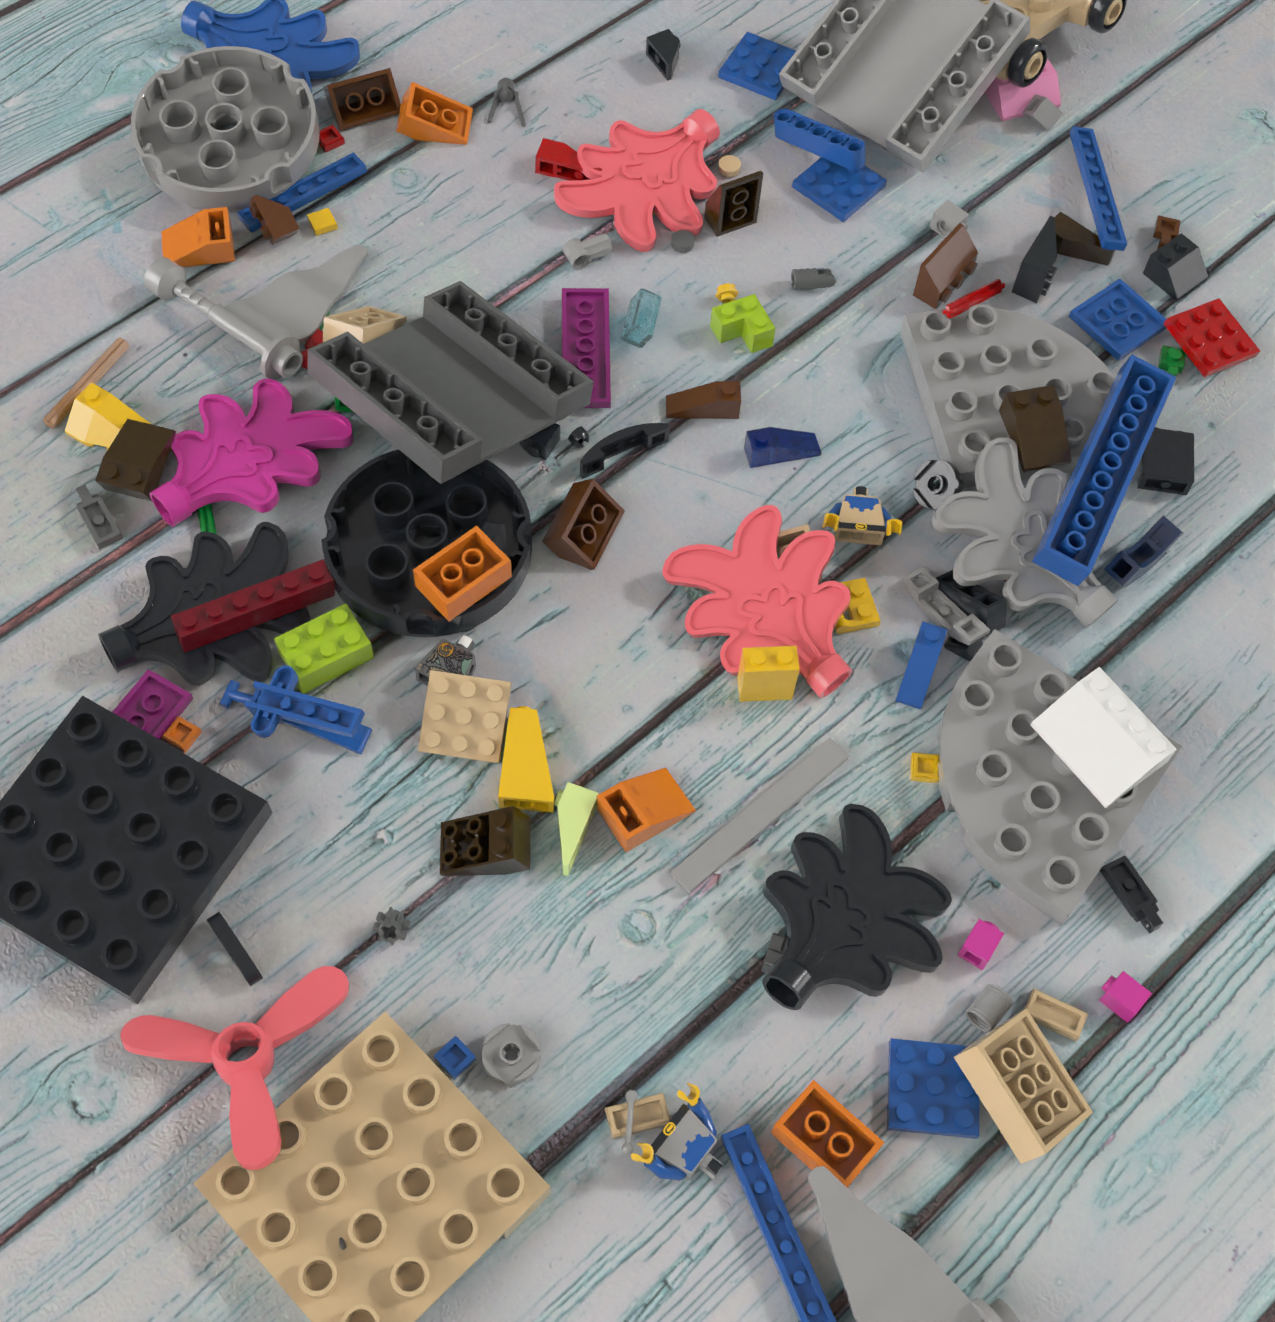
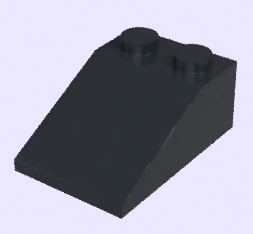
(1038, 265)

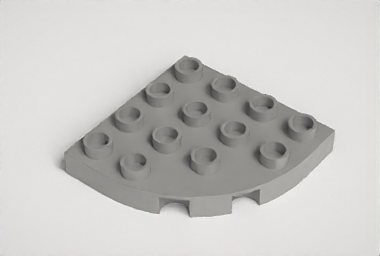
(981, 355)
(1013, 794)

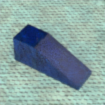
(779, 445)

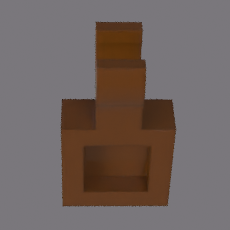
(1165, 230)

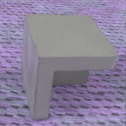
(1042, 111)

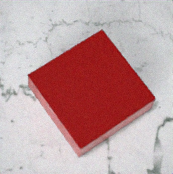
(330, 138)

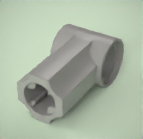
(582, 252)

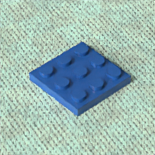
(757, 65)
(838, 188)
(1118, 319)
(930, 1090)

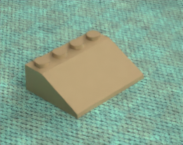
(1023, 1086)

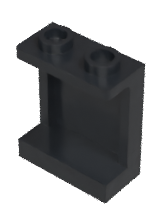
(1168, 462)

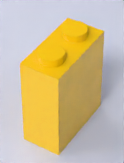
(768, 673)

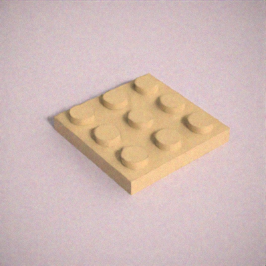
(464, 716)

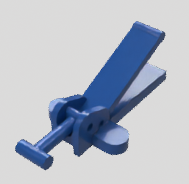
(281, 704)

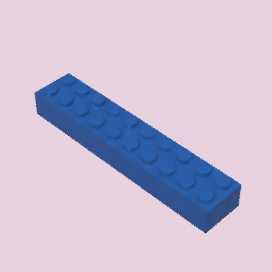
(1104, 471)

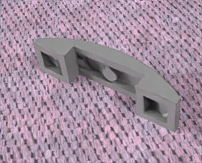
(941, 609)

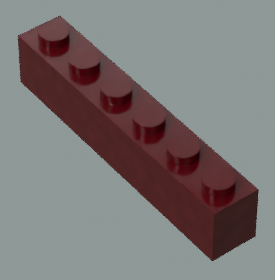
(253, 605)

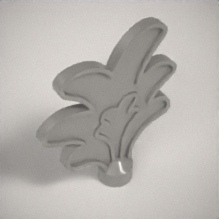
(1010, 528)

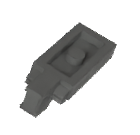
(97, 518)

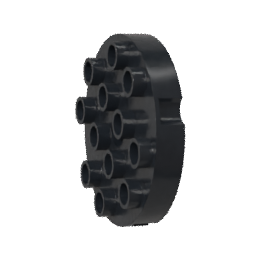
(374, 532)

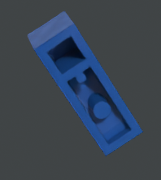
(921, 665)

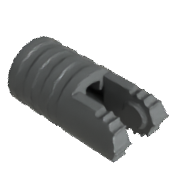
(812, 278)

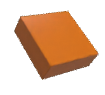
(181, 734)

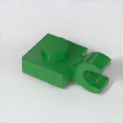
(1172, 360)

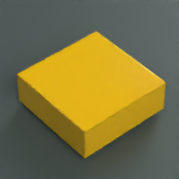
(322, 221)
(924, 767)

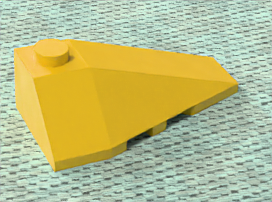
(98, 417)

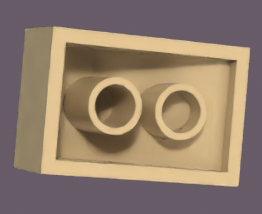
(363, 323)

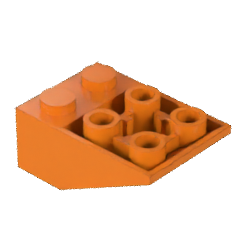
(200, 239)
(643, 807)

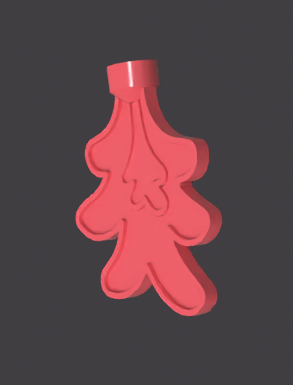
(645, 175)
(765, 597)

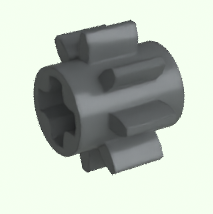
(391, 925)

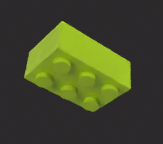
(324, 648)

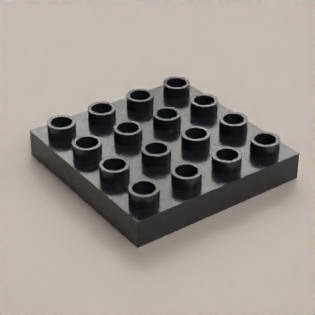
(117, 847)

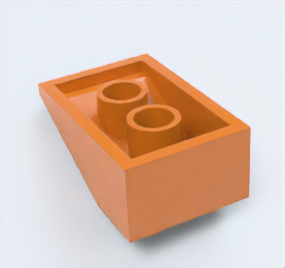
(433, 117)

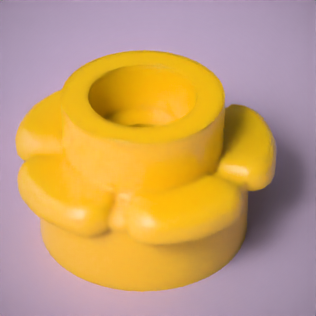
(726, 293)

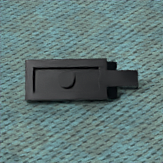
(1132, 892)

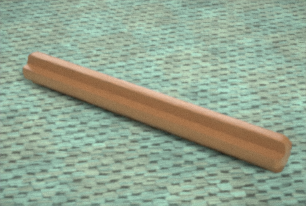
(93, 375)

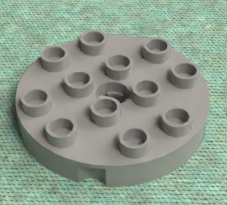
(183, 120)

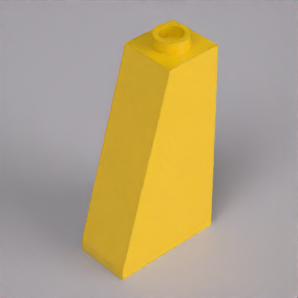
(525, 769)

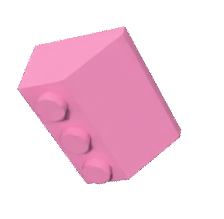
(1011, 100)

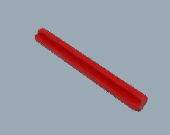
(973, 298)

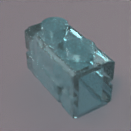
(641, 318)

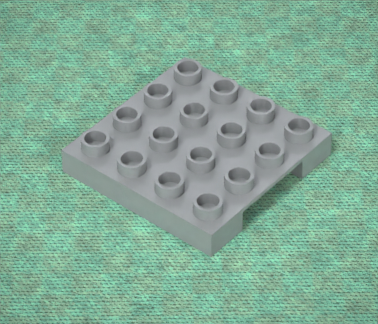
(904, 67)

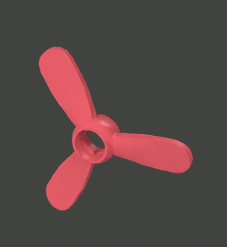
(252, 1111)

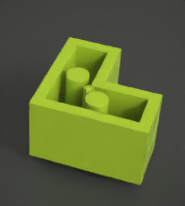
(743, 319)

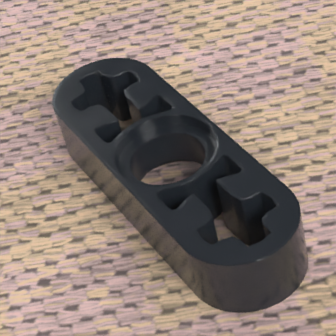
(234, 949)

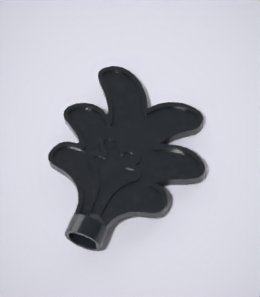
(206, 578)
(849, 913)

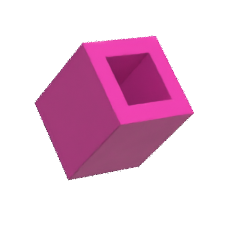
(981, 943)
(1124, 996)

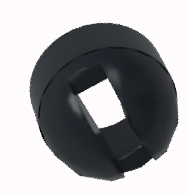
(578, 436)

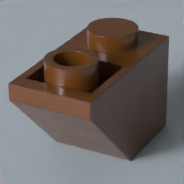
(275, 219)

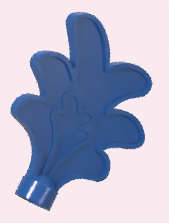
(274, 32)

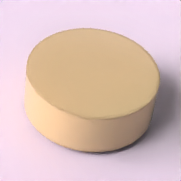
(729, 166)

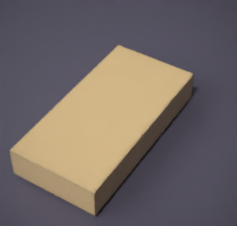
(1056, 1015)
(648, 1115)

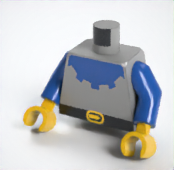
(683, 1143)

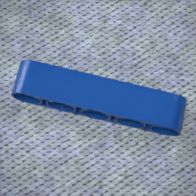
(819, 139)

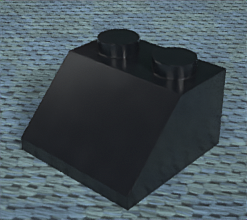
(1176, 267)

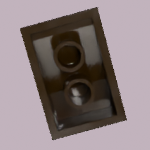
(734, 204)
(1037, 426)
(136, 459)

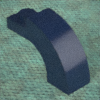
(1144, 554)

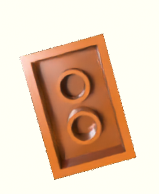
(462, 573)
(826, 1135)

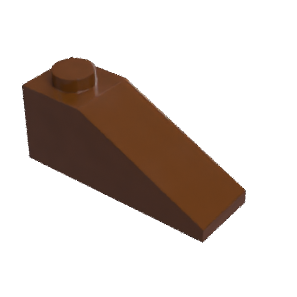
(706, 401)

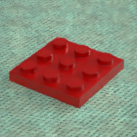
(1211, 337)

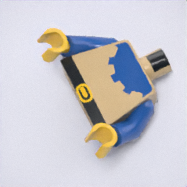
(861, 519)

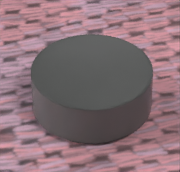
(682, 241)

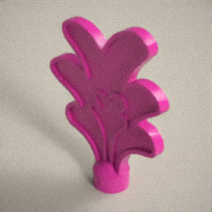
(248, 455)

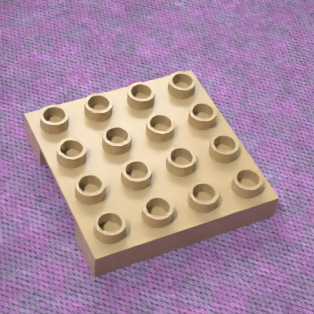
(392, 1166)

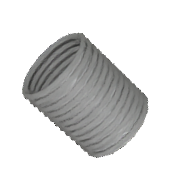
(989, 1008)

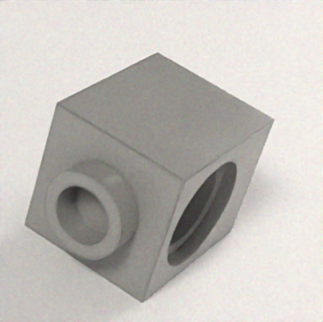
(947, 218)

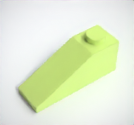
(575, 812)

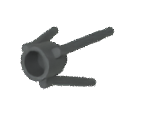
(506, 93)

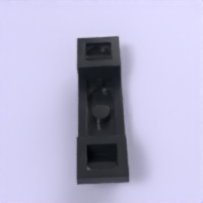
(648, 434)

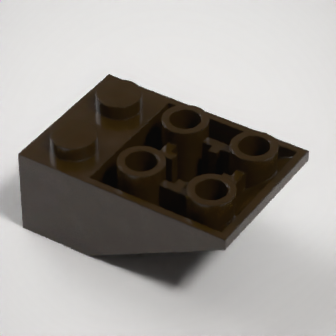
(486, 843)

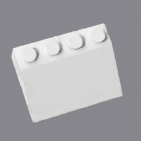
(1103, 737)

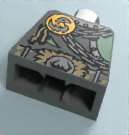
(448, 658)

